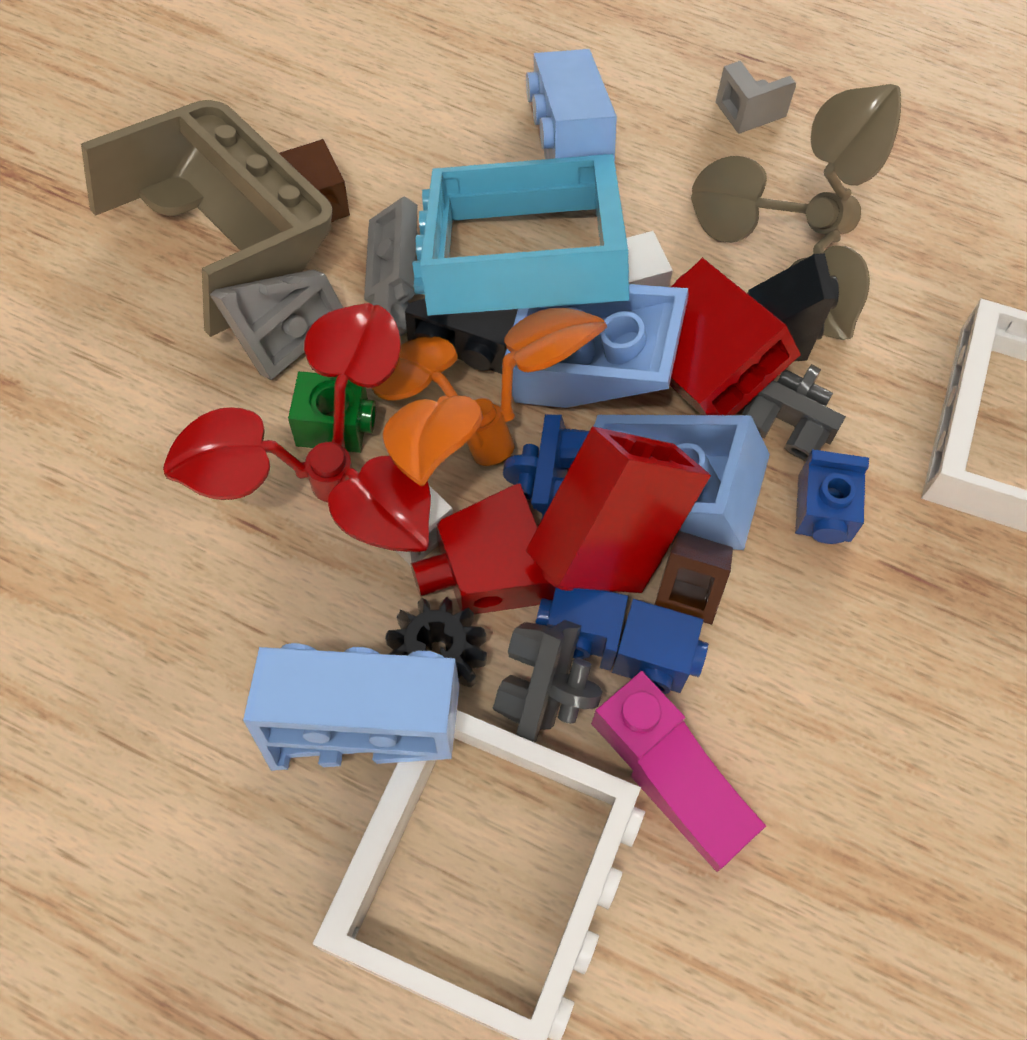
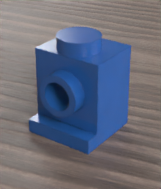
(831, 496)
(597, 612)

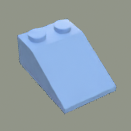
(622, 361)
(723, 446)

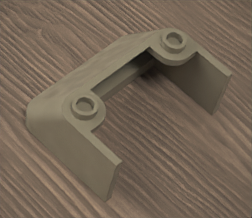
(225, 169)

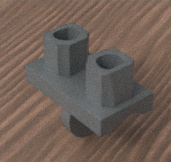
(800, 405)
(537, 702)

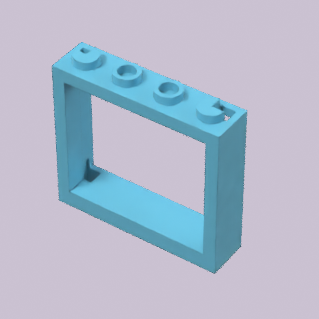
(529, 277)

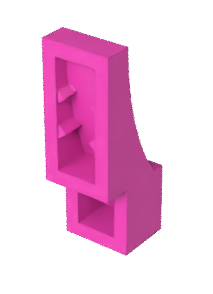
(676, 770)

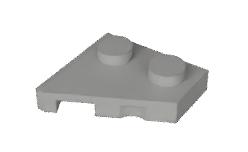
(275, 315)

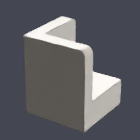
(752, 102)

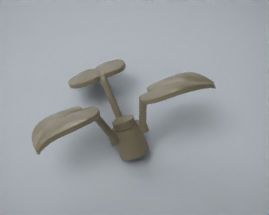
(855, 137)

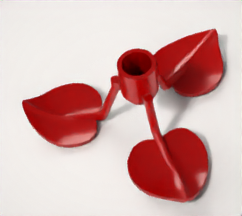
(227, 459)

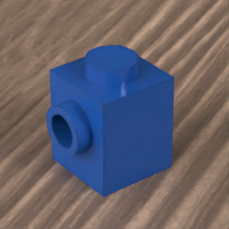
(660, 645)

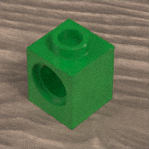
(315, 399)

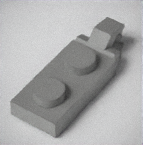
(390, 259)

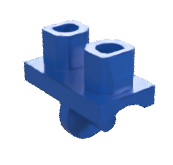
(545, 472)

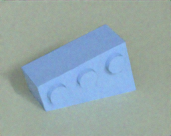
(571, 105)
(350, 704)

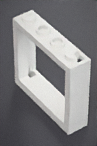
(947, 483)
(577, 943)

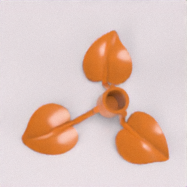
(431, 431)

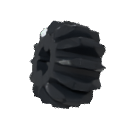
(442, 626)

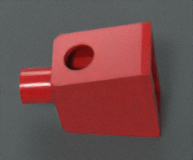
(486, 556)

